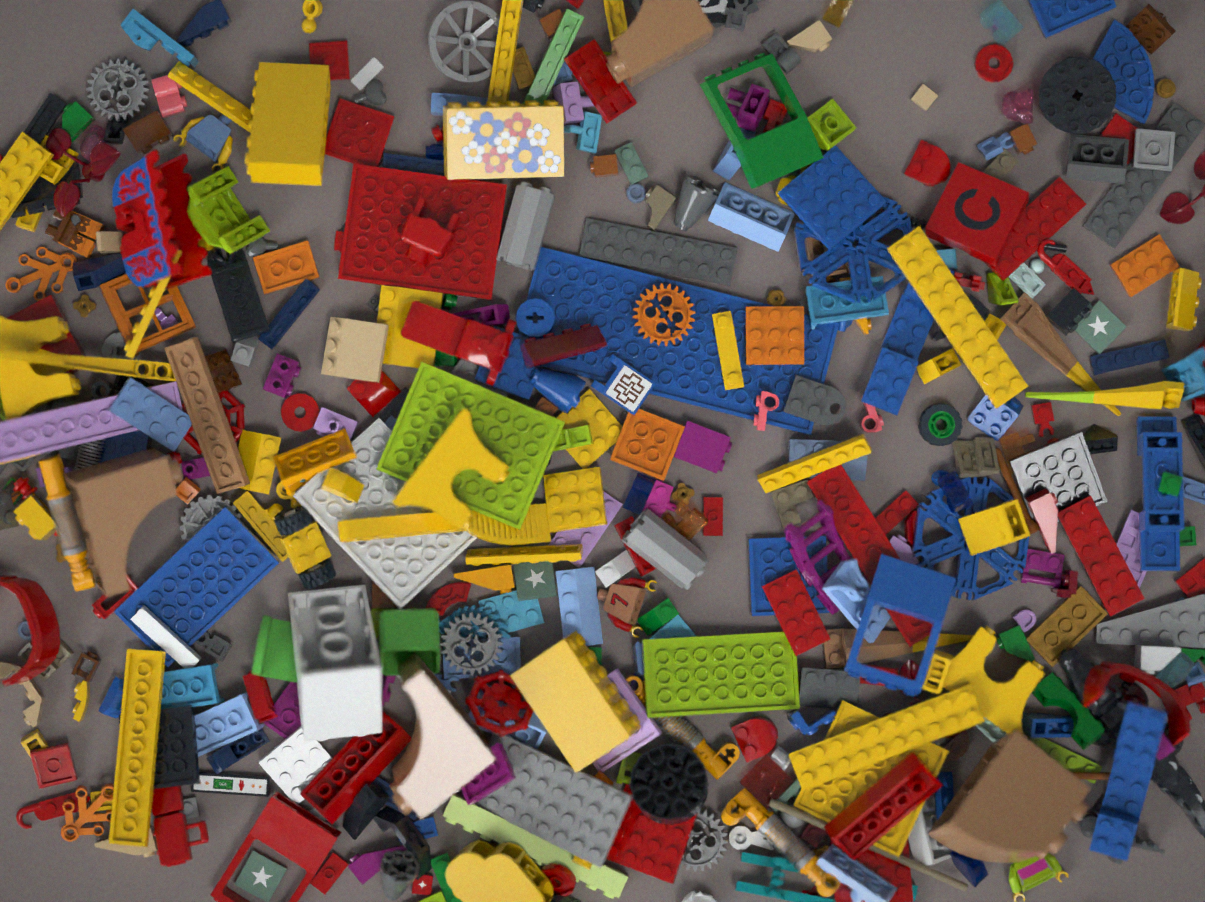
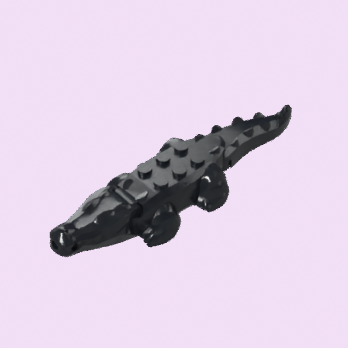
(1110, 712)

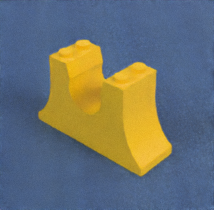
(21, 383)
(433, 480)
(998, 700)

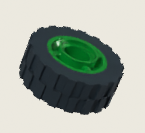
(952, 423)

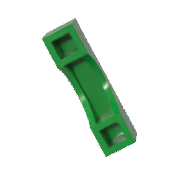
(1054, 693)

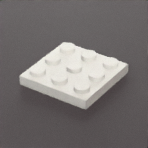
(295, 763)

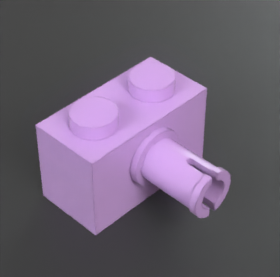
(569, 97)
(331, 422)

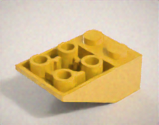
(994, 527)

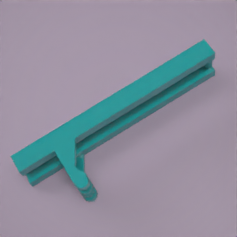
(780, 864)

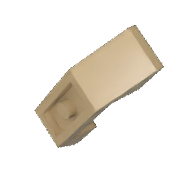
(32, 714)

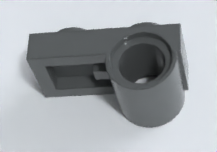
(784, 55)

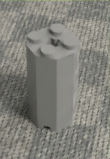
(526, 226)
(665, 549)

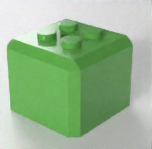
(406, 633)

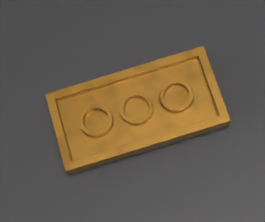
(1066, 626)

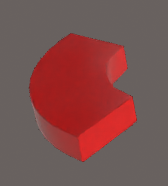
(449, 595)

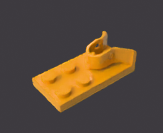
(313, 458)

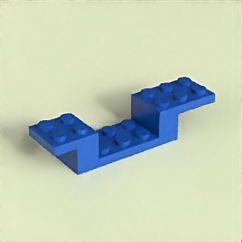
(899, 353)
(1162, 513)
(1128, 781)

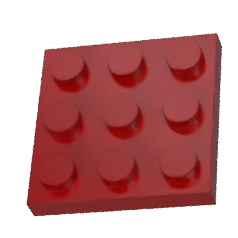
(358, 134)

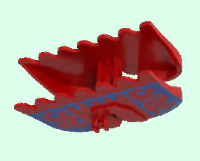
(154, 209)

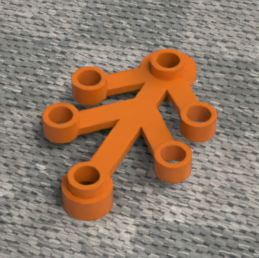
(44, 272)
(86, 814)

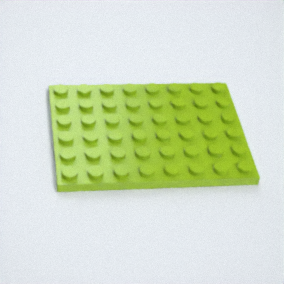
(506, 428)

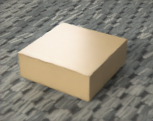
(924, 97)

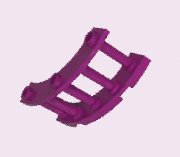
(806, 564)

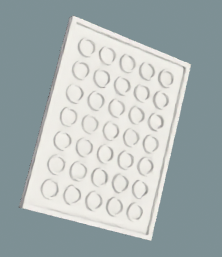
(395, 564)

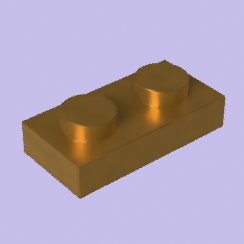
(522, 69)

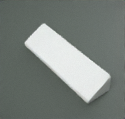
(165, 638)

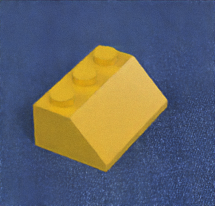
(1183, 300)
(257, 457)

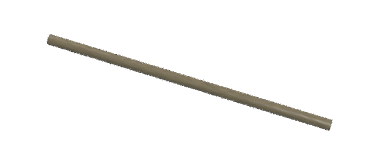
(902, 859)

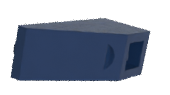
(209, 18)
(97, 271)
(237, 750)

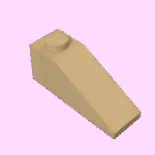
(134, 850)

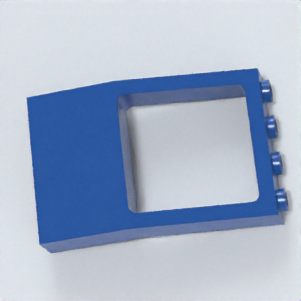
(910, 592)

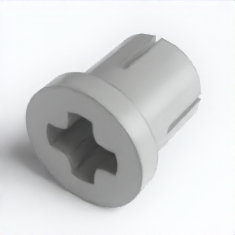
(781, 757)

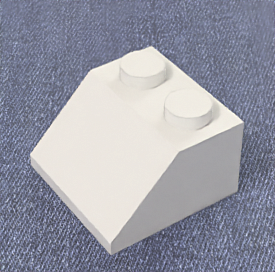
(1153, 657)

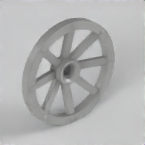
(471, 37)

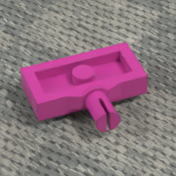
(660, 499)

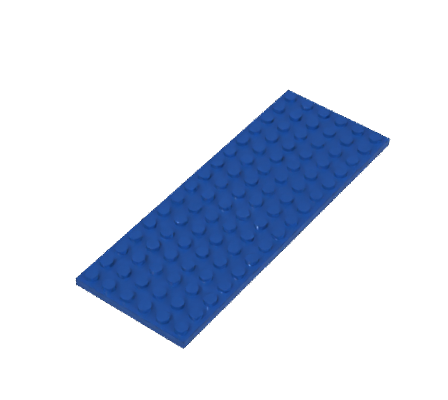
(686, 372)

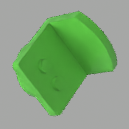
(275, 651)

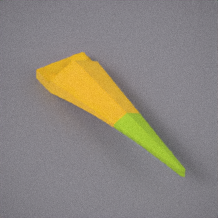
(1147, 396)

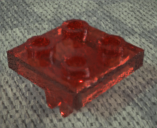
(766, 781)

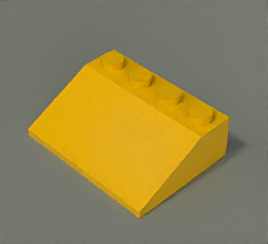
(393, 311)

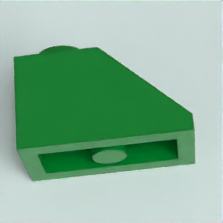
(75, 120)
(657, 616)
(1014, 642)

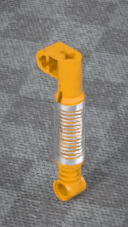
(67, 530)
(688, 738)
(782, 837)

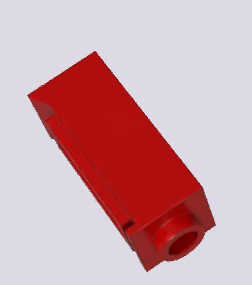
(98, 609)
(259, 697)

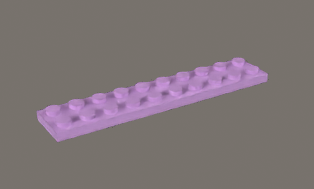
(70, 425)

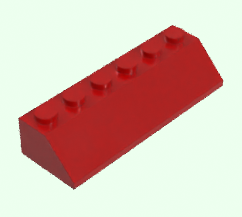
(354, 767)
(883, 806)

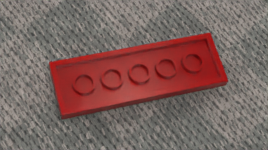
(1038, 222)
(1100, 556)

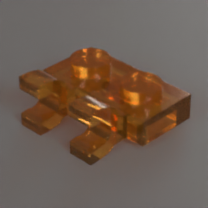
(1013, 447)
(691, 523)

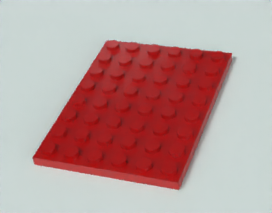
(377, 214)

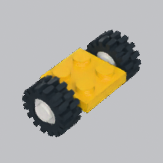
(305, 547)

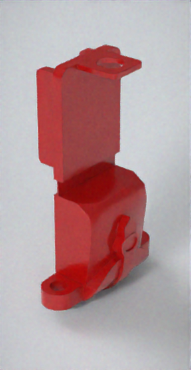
(459, 337)

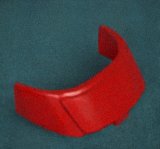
(42, 626)
(1177, 716)

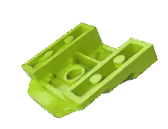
(220, 215)

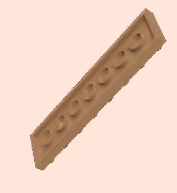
(207, 415)

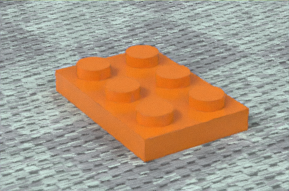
(1144, 265)
(286, 267)

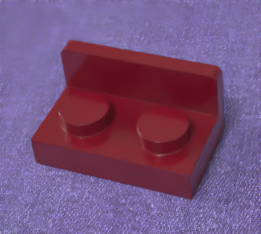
(1069, 582)

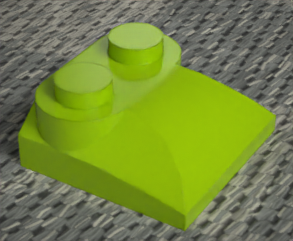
(830, 125)

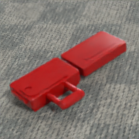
(172, 827)

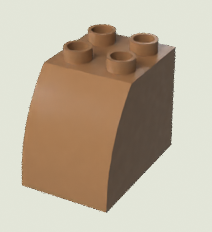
(1012, 805)

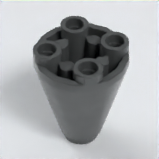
(693, 202)
(398, 872)

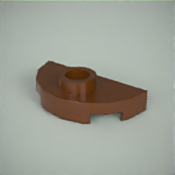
(957, 746)

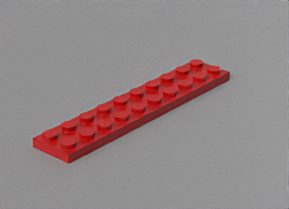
(862, 537)

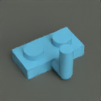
(587, 132)

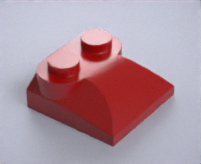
(374, 395)

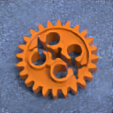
(679, 304)

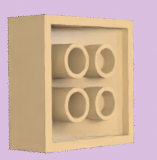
(354, 349)

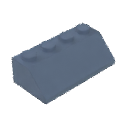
(800, 448)

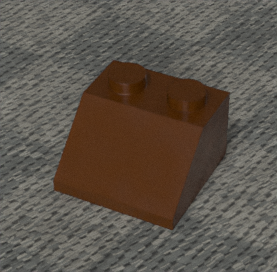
(148, 133)

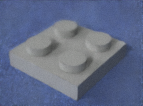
(1153, 149)

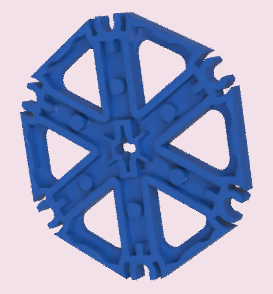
(857, 262)
(953, 545)

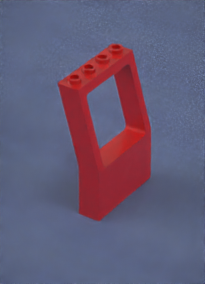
(289, 832)

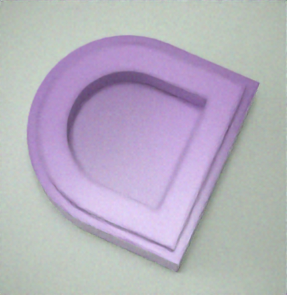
(1025, 619)

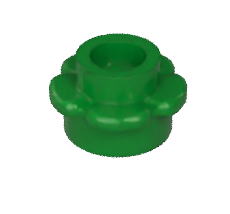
(449, 301)

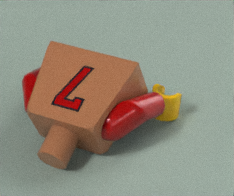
(624, 602)

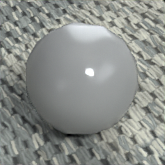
(791, 821)

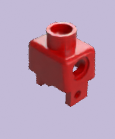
(426, 236)

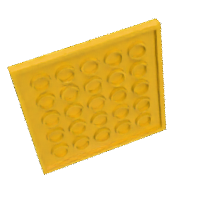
(835, 795)

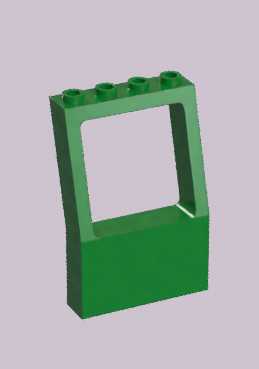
(773, 151)

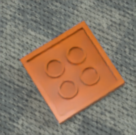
(775, 335)
(647, 443)

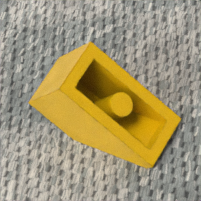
(938, 366)
(342, 485)

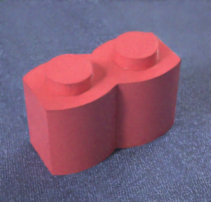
(169, 96)

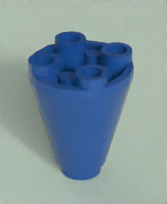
(558, 387)

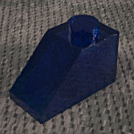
(971, 868)

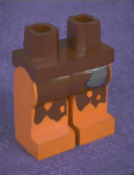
(69, 229)

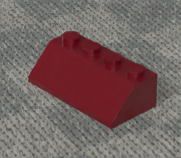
(562, 346)

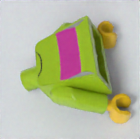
(1032, 873)

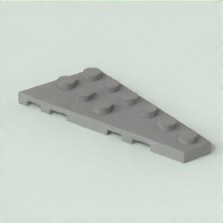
(1166, 625)

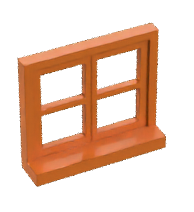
(122, 318)

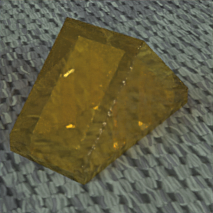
(837, 11)

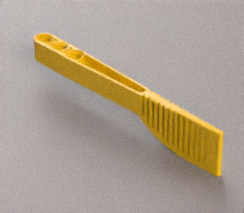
(105, 365)
(533, 530)

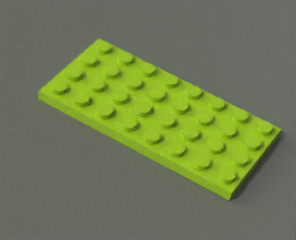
(719, 674)

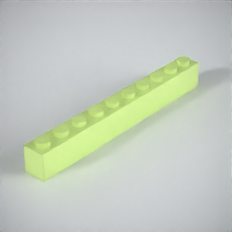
(496, 828)

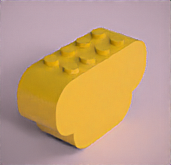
(497, 875)

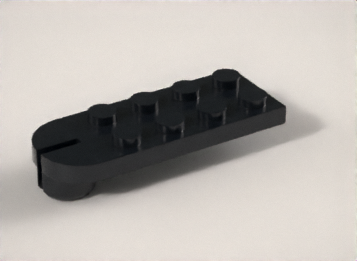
(237, 294)

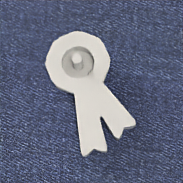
(741, 838)

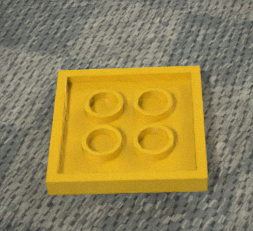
(603, 428)
(575, 499)

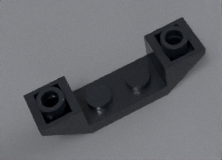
(408, 835)

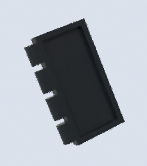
(42, 193)

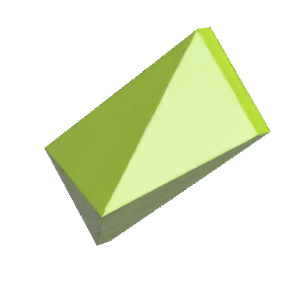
(1000, 291)

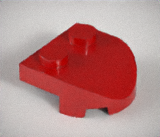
(929, 165)
(755, 737)

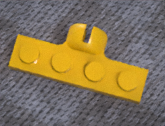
(262, 521)

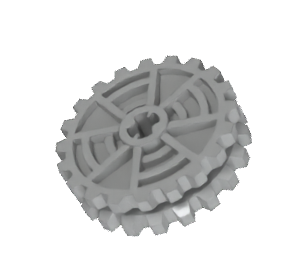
(202, 512)

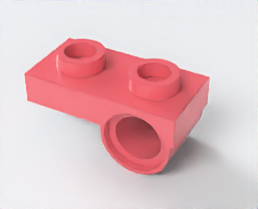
(872, 414)
(760, 418)

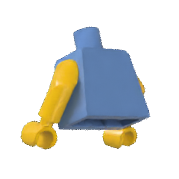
(210, 137)

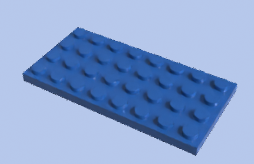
(201, 580)

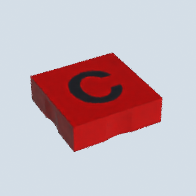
(976, 214)

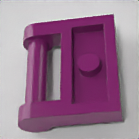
(1044, 562)

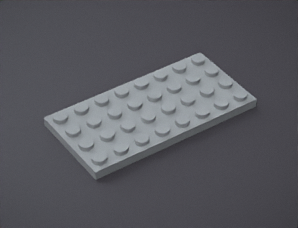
(558, 802)

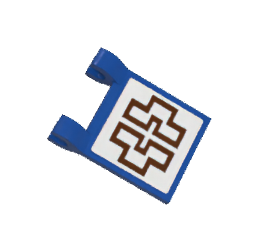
(625, 386)

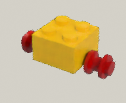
(34, 512)

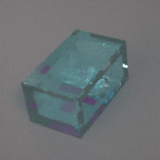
(1000, 22)
(1175, 670)

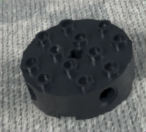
(1094, 105)
(671, 803)

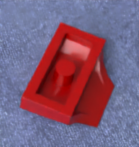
(909, 527)

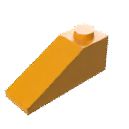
(492, 578)

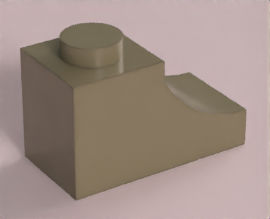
(659, 202)

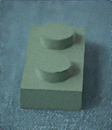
(631, 163)
(793, 789)

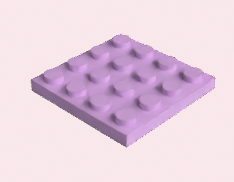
(641, 737)

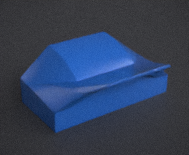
(113, 700)

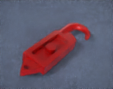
(1066, 269)
(48, 808)

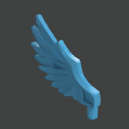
(465, 631)

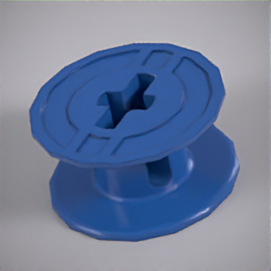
(542, 309)

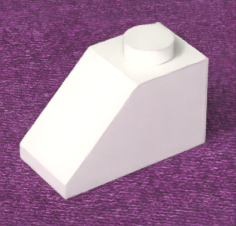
(615, 568)

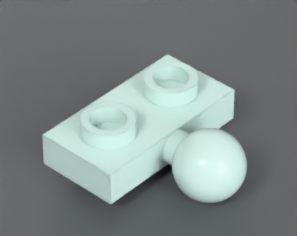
(1027, 279)

